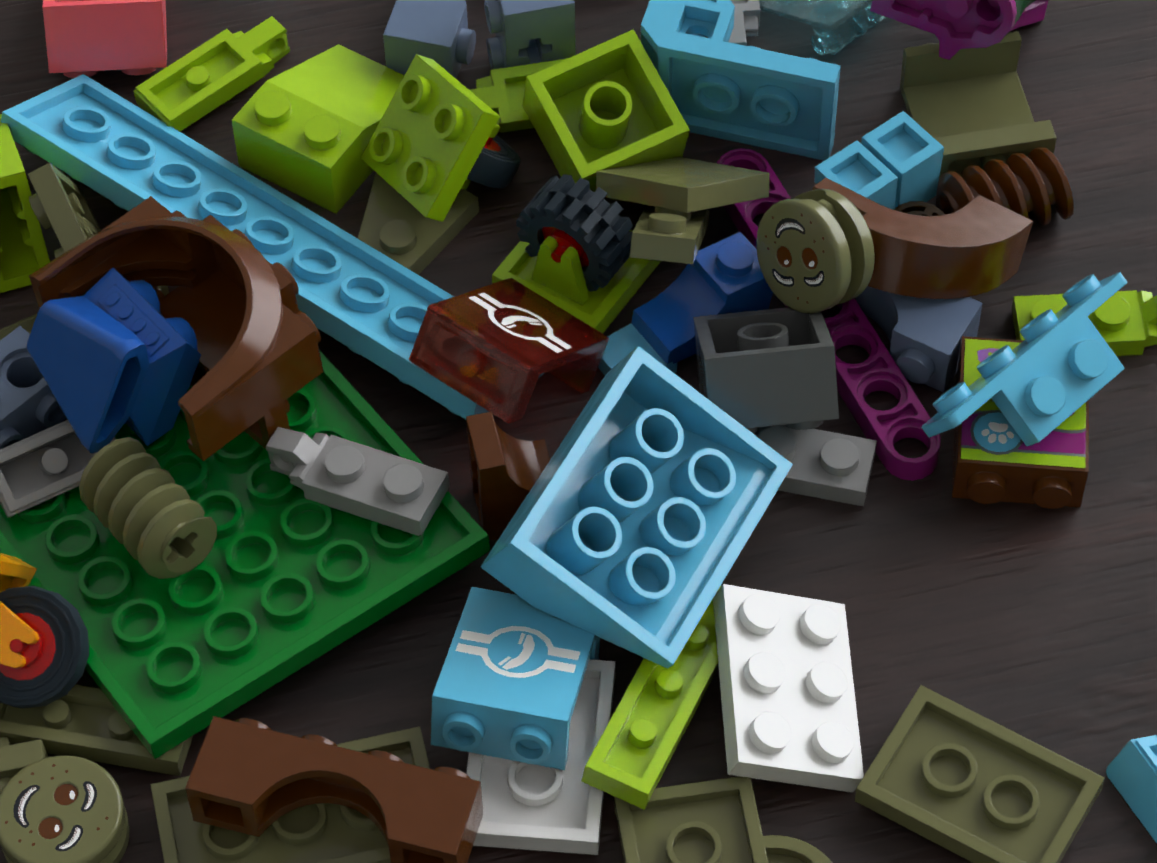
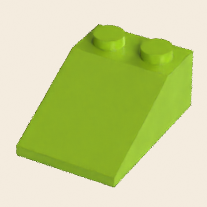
(315, 124)

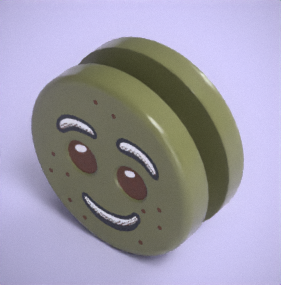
(815, 250)
(63, 814)

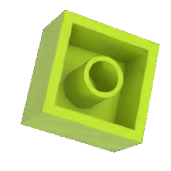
(604, 110)

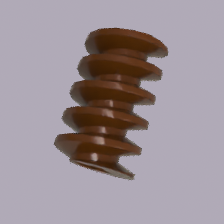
(1018, 184)

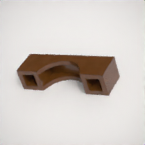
(257, 775)

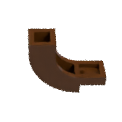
(945, 253)

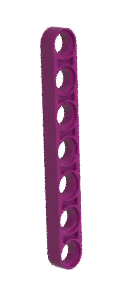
(853, 328)

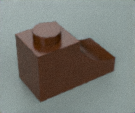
(501, 471)

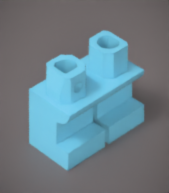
(890, 164)

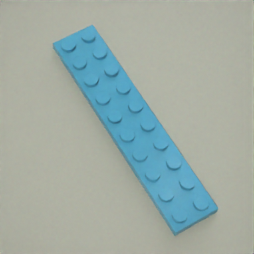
(341, 280)

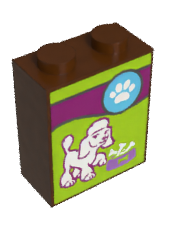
(997, 465)

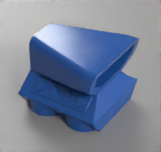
(114, 360)

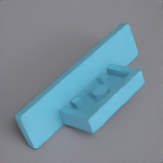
(1046, 374)

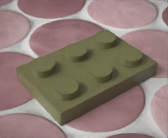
(977, 785)

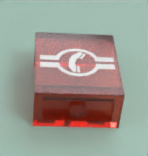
(500, 341)

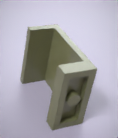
(972, 103)

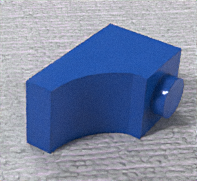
(718, 282)

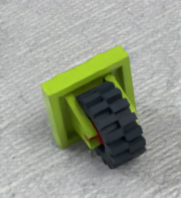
(576, 252)

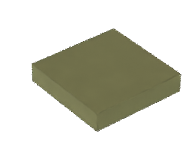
(683, 184)

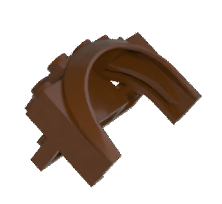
(239, 304)

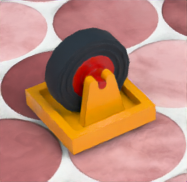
(40, 639)

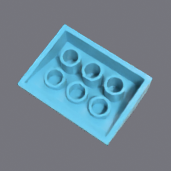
(639, 512)

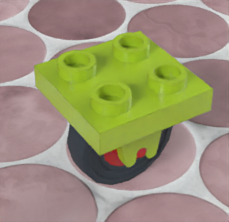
(438, 141)

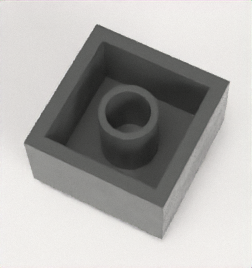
(768, 367)

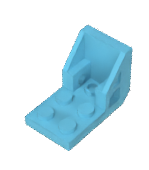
(737, 88)

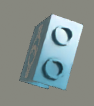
(510, 681)

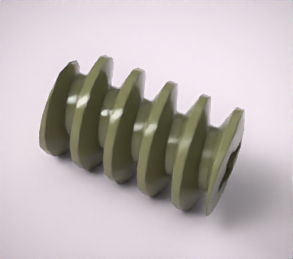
(146, 509)

